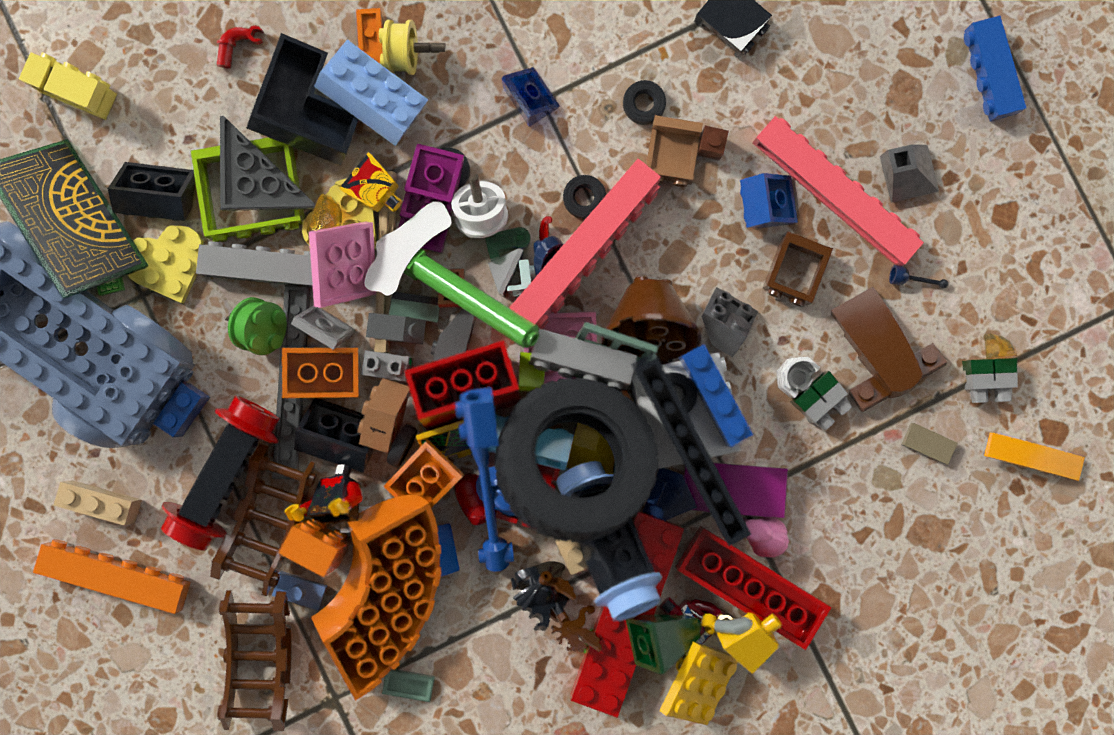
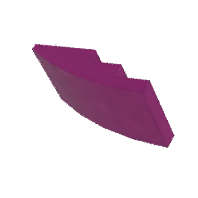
(431, 178)
(752, 488)

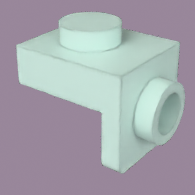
(527, 274)

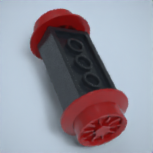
(195, 519)

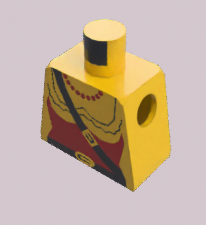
(372, 185)

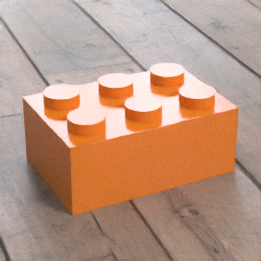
(319, 372)
(315, 546)

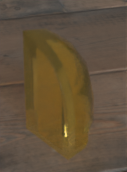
(326, 213)
(998, 346)

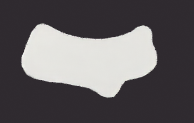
(399, 247)

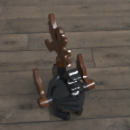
(546, 597)

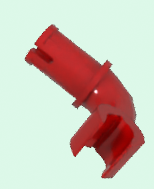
(228, 40)

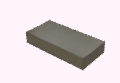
(929, 443)

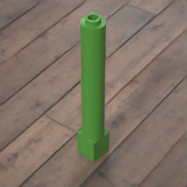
(472, 299)

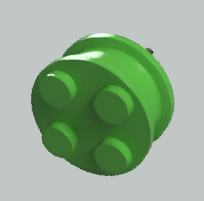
(257, 326)

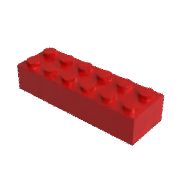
(752, 586)

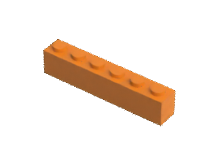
(112, 576)

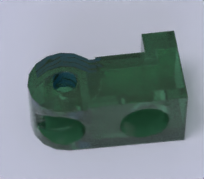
(507, 240)

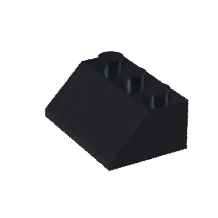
(152, 191)
(332, 435)

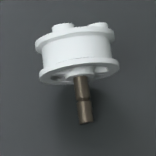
(480, 209)

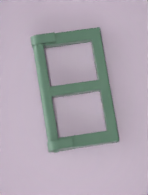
(617, 337)

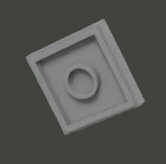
(323, 327)

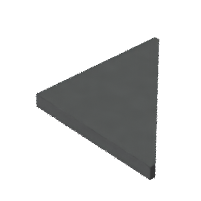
(251, 179)

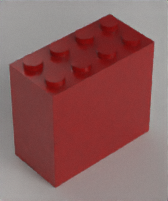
(441, 383)

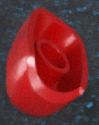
(469, 500)

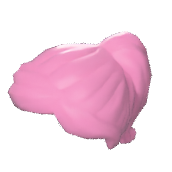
(768, 536)

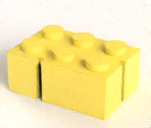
(68, 84)

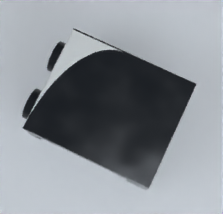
(735, 22)

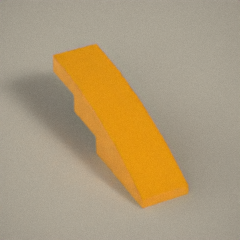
(1034, 456)

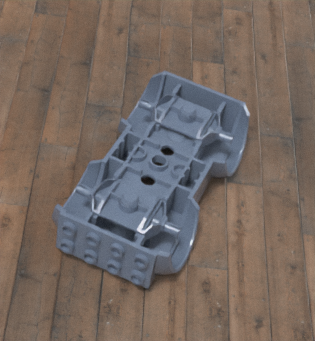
(121, 380)

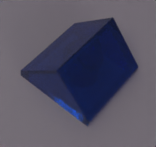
(529, 95)

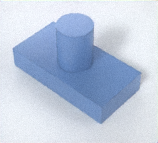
(301, 590)

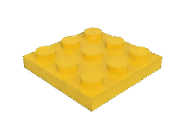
(699, 684)

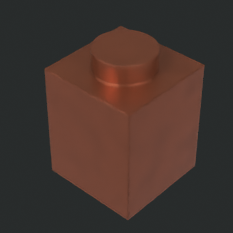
(712, 142)

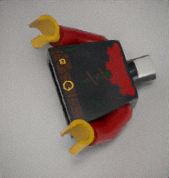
(334, 500)

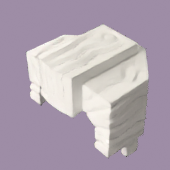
(795, 375)

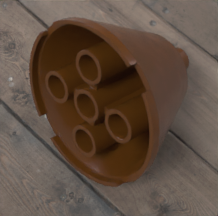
(657, 316)

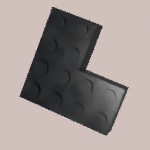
(291, 110)

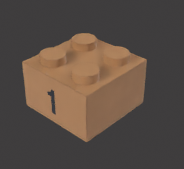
(383, 415)

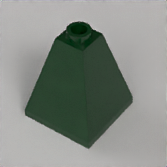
(661, 639)

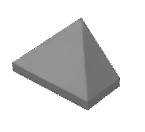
(504, 269)

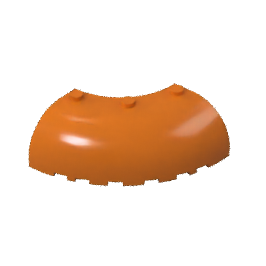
(385, 593)

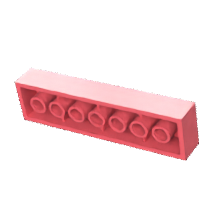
(587, 244)

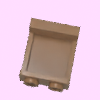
(674, 149)

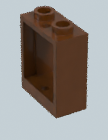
(805, 246)

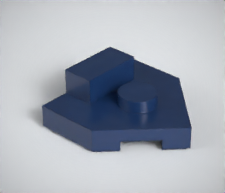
(669, 496)

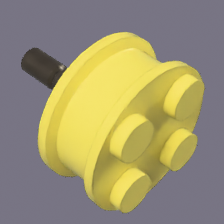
(402, 47)

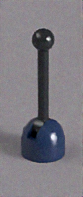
(900, 275)

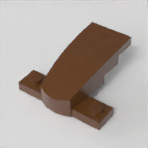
(882, 350)

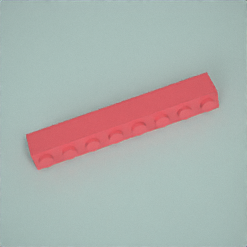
(838, 192)

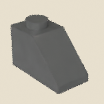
(395, 328)

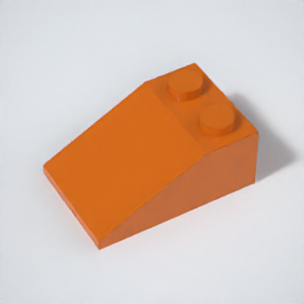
(425, 475)

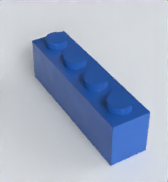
(994, 68)
(716, 396)

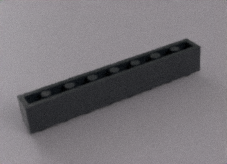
(691, 448)

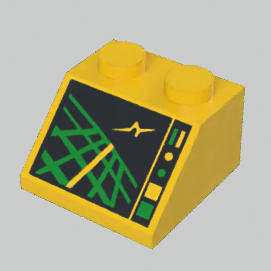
(446, 440)

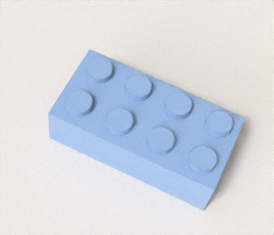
(370, 92)

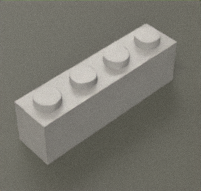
(582, 360)

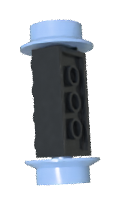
(618, 559)

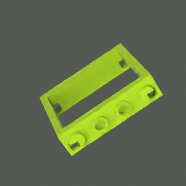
(209, 155)

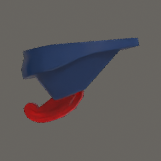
(545, 247)

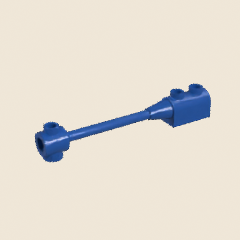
(481, 433)

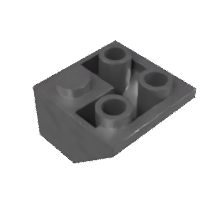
(908, 172)
(727, 321)

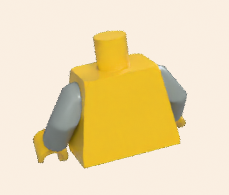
(746, 638)

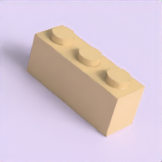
(97, 502)

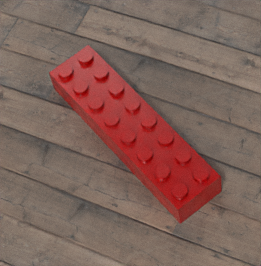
(608, 673)

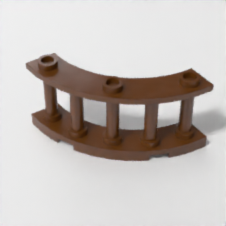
(246, 511)
(280, 656)

